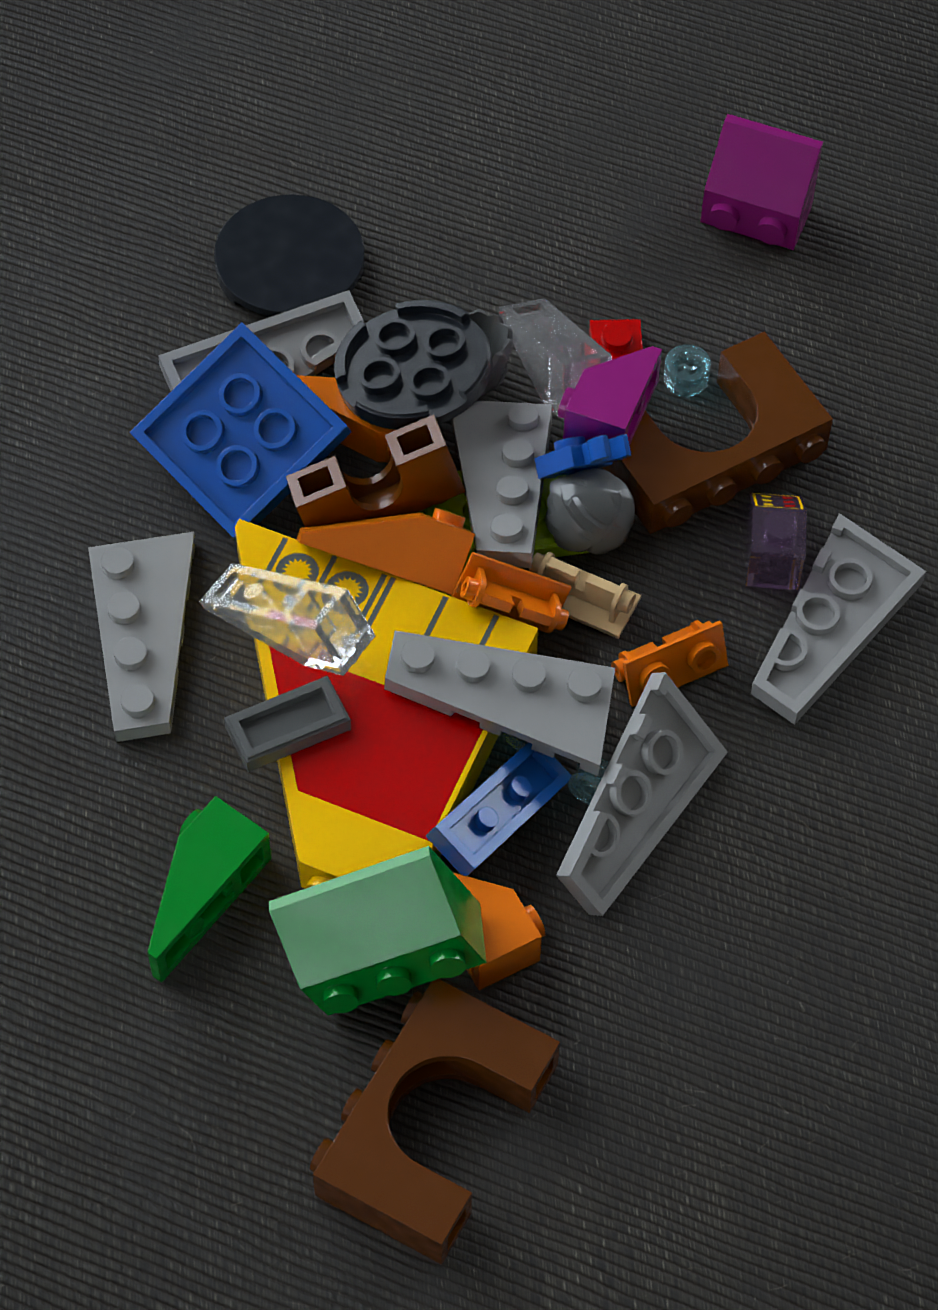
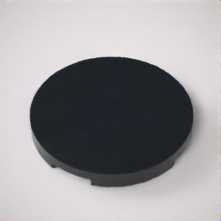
(287, 254)
(413, 364)

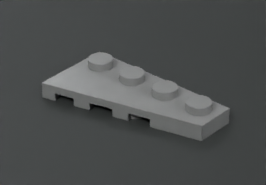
(500, 475)

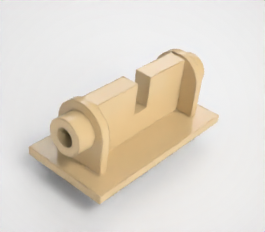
(591, 598)

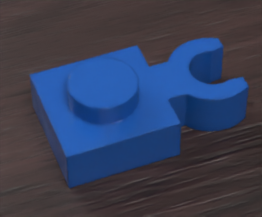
(575, 455)

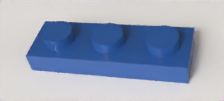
(498, 808)

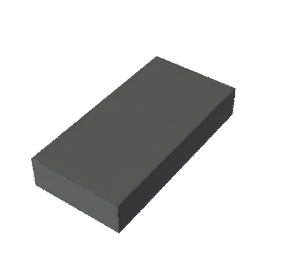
(287, 723)

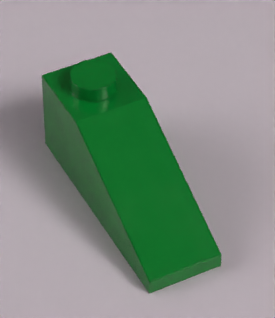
(210, 868)

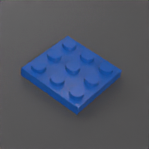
(239, 430)

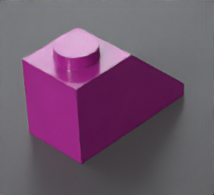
(611, 396)

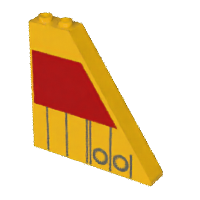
(401, 762)

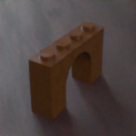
(785, 429)
(442, 1038)

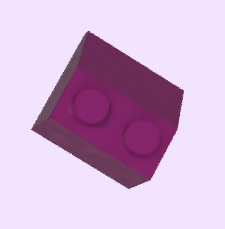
(761, 182)

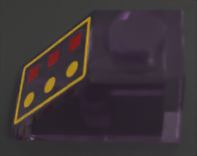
(775, 541)

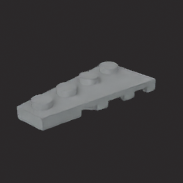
(301, 338)
(837, 612)
(141, 617)
(531, 696)
(645, 788)

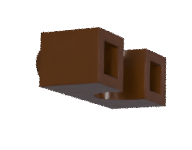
(413, 480)

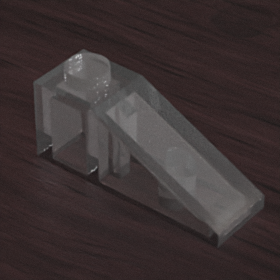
(551, 348)
(293, 615)

